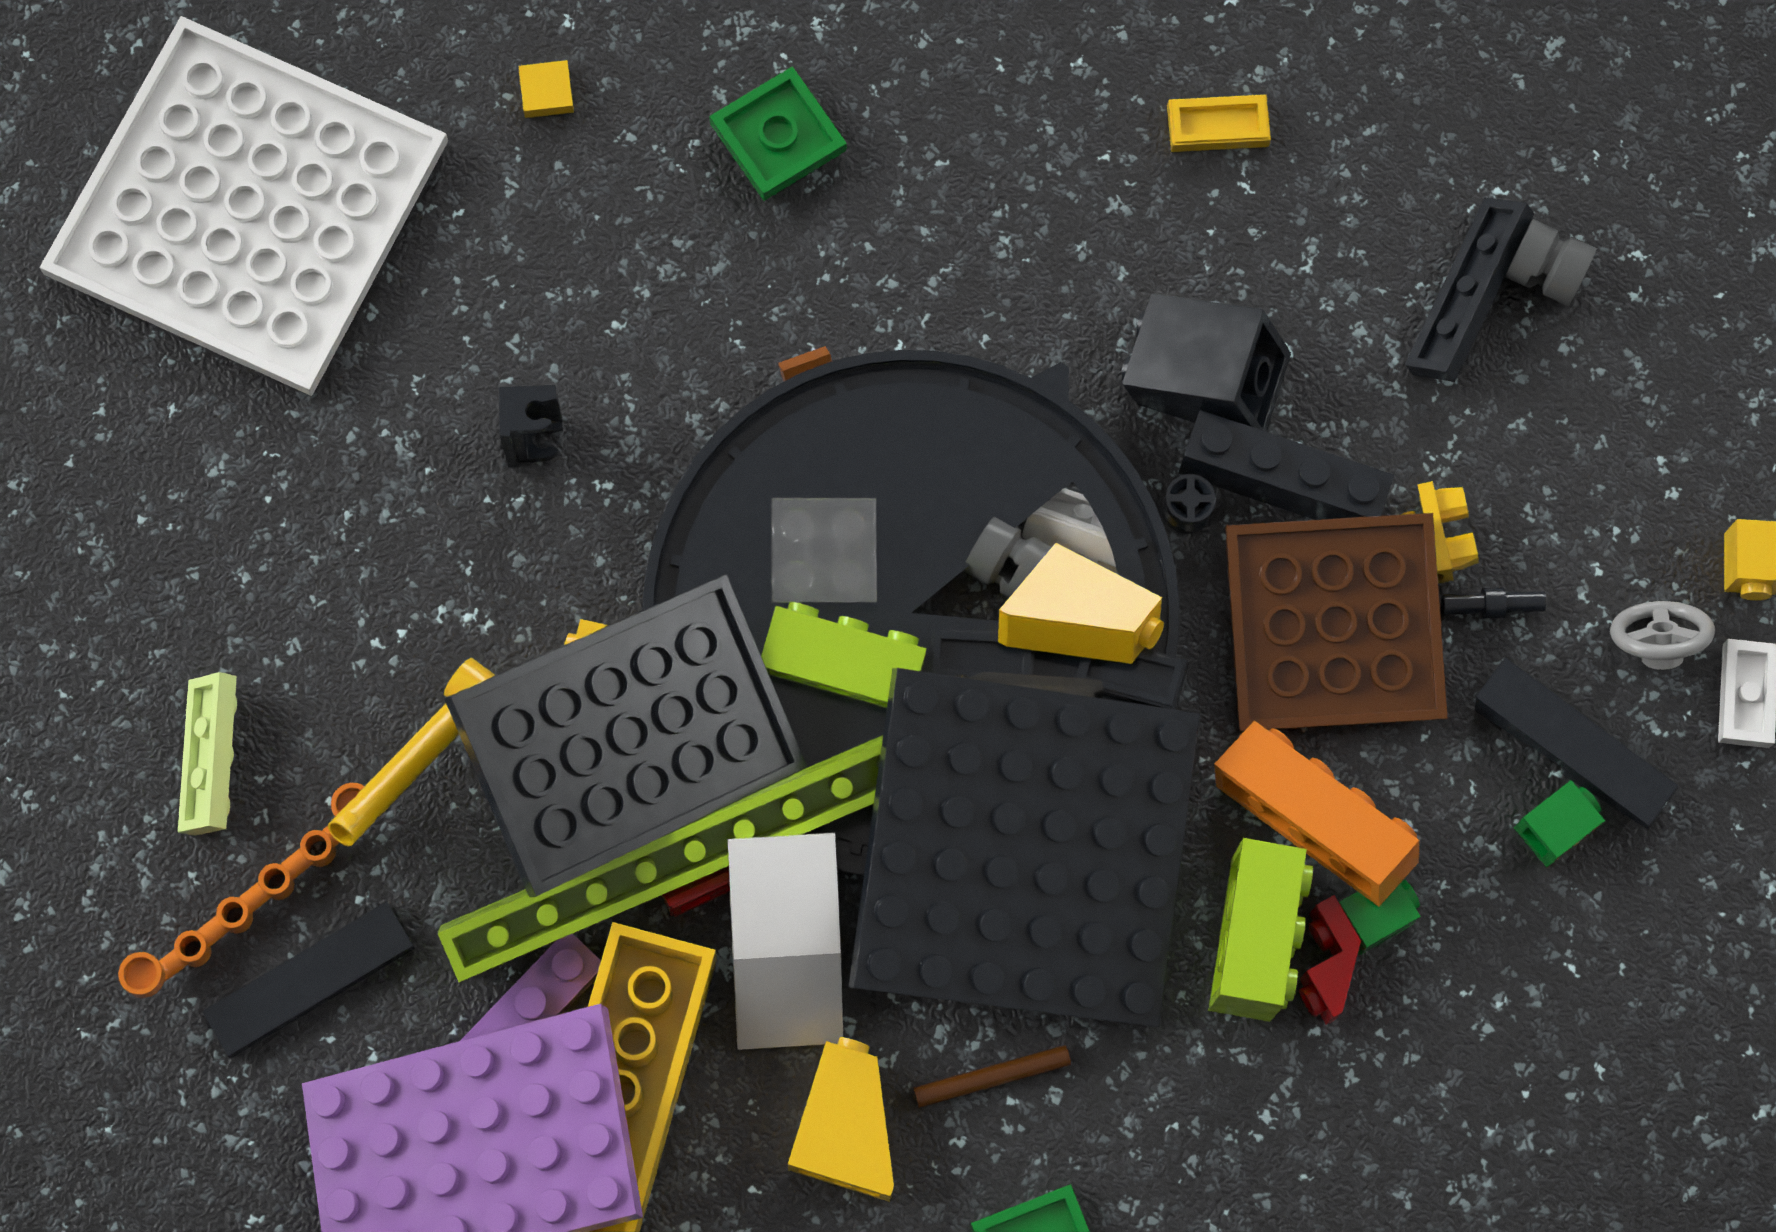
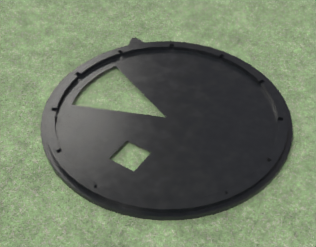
(943, 454)

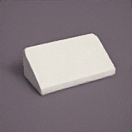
(1072, 524)

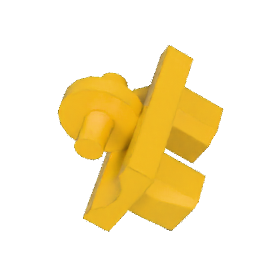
(1452, 552)

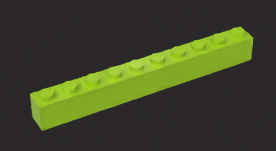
(687, 854)

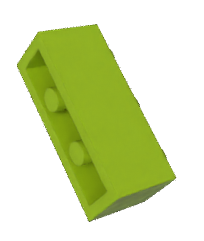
(837, 655)

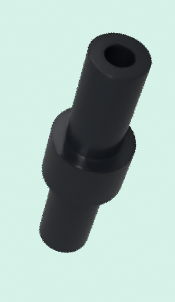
(1493, 602)

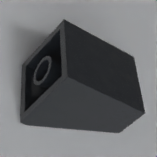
(1207, 360)

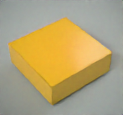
(546, 89)

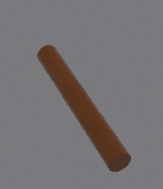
(992, 1076)

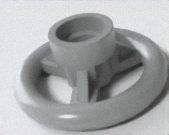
(1662, 642)

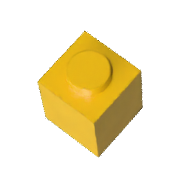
(1750, 559)

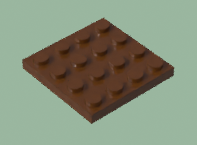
(1336, 622)

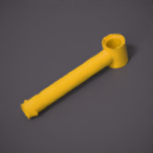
(406, 764)

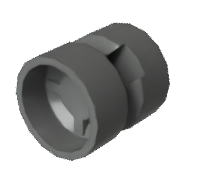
(1550, 262)
(994, 551)

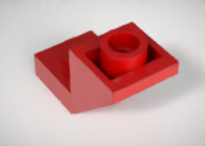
(1329, 981)

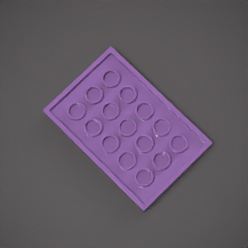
(479, 1135)

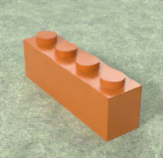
(1318, 812)

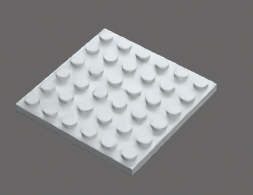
(245, 205)

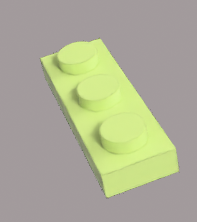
(207, 754)

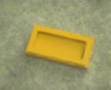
(1218, 123)

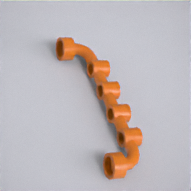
(145, 975)

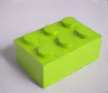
(1260, 930)

